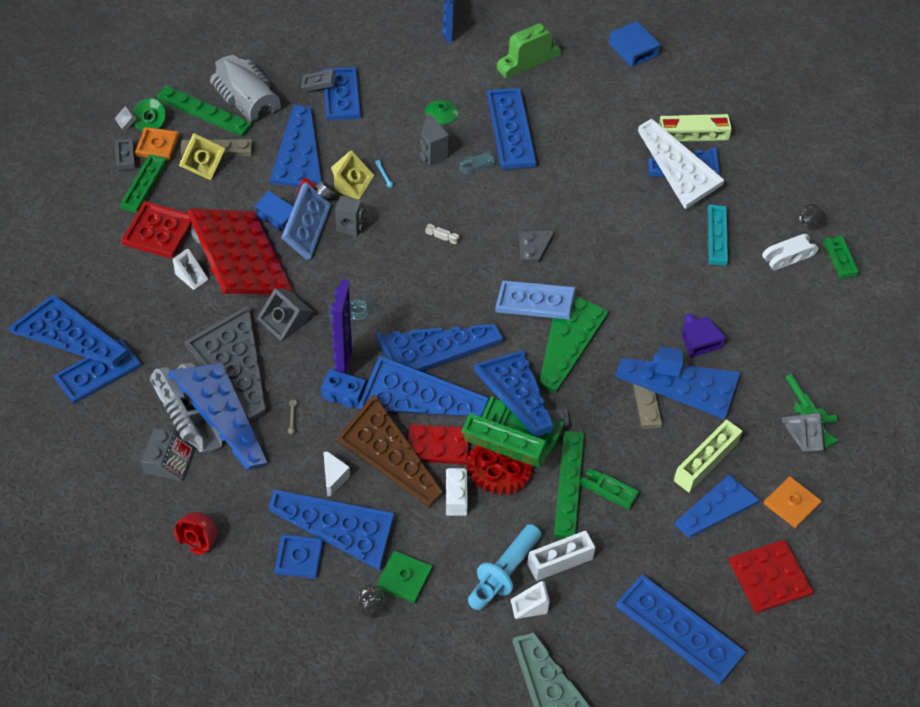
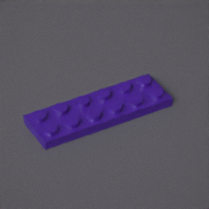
(342, 327)

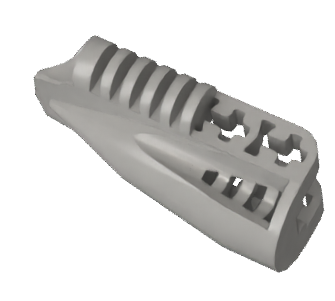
(240, 77)
(182, 412)

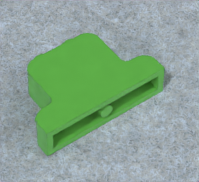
(528, 50)

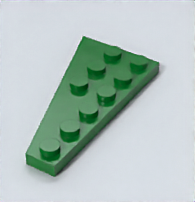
(568, 341)

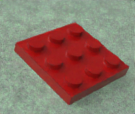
(157, 230)
(770, 576)

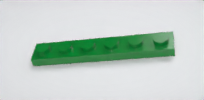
(204, 111)
(568, 484)

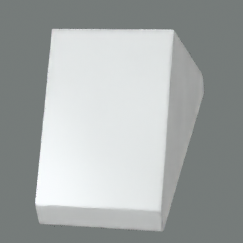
(189, 270)
(335, 472)
(531, 602)

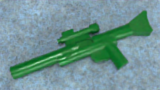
(807, 407)

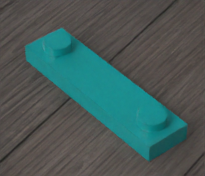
(717, 235)

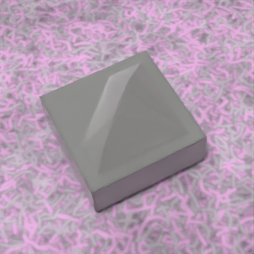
(125, 118)

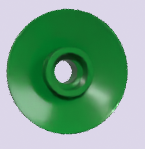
(144, 110)
(443, 111)

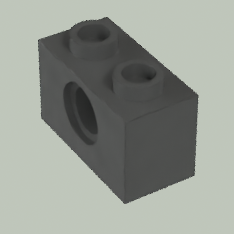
(349, 216)

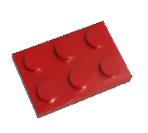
(438, 444)

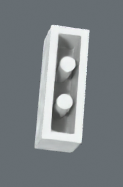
(561, 555)

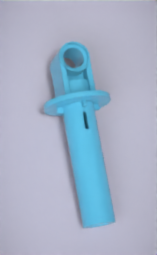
(496, 577)

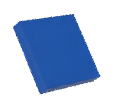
(298, 556)

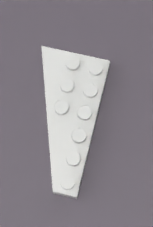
(684, 171)

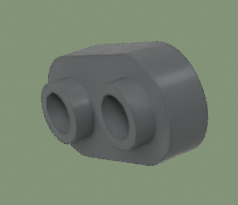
(326, 190)

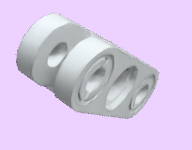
(789, 251)

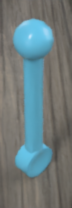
(389, 184)

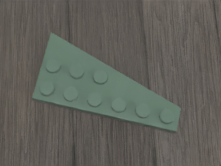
(543, 677)

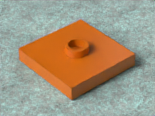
(157, 143)
(792, 502)

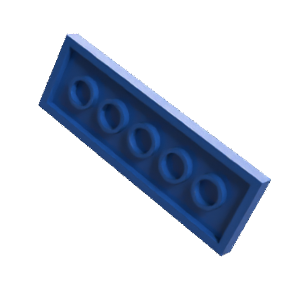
(510, 129)
(680, 629)

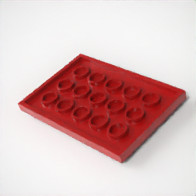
(238, 251)

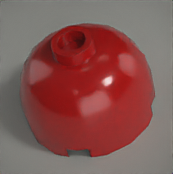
(195, 529)

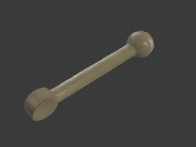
(293, 403)

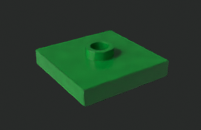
(404, 577)

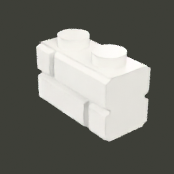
(456, 492)

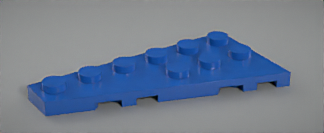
(65, 329)
(410, 390)

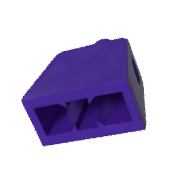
(701, 336)

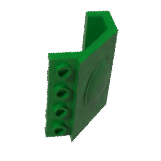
(505, 434)

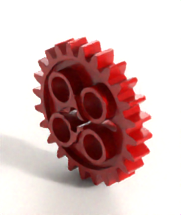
(497, 471)

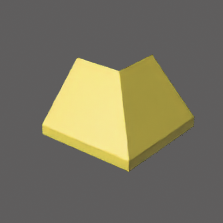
(202, 156)
(351, 176)

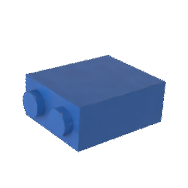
(634, 44)

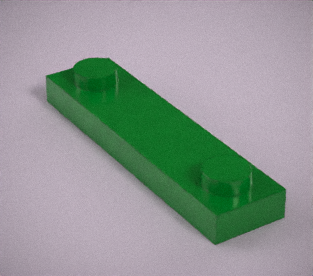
(143, 183)

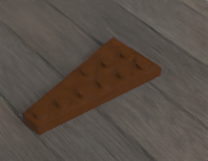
(382, 446)

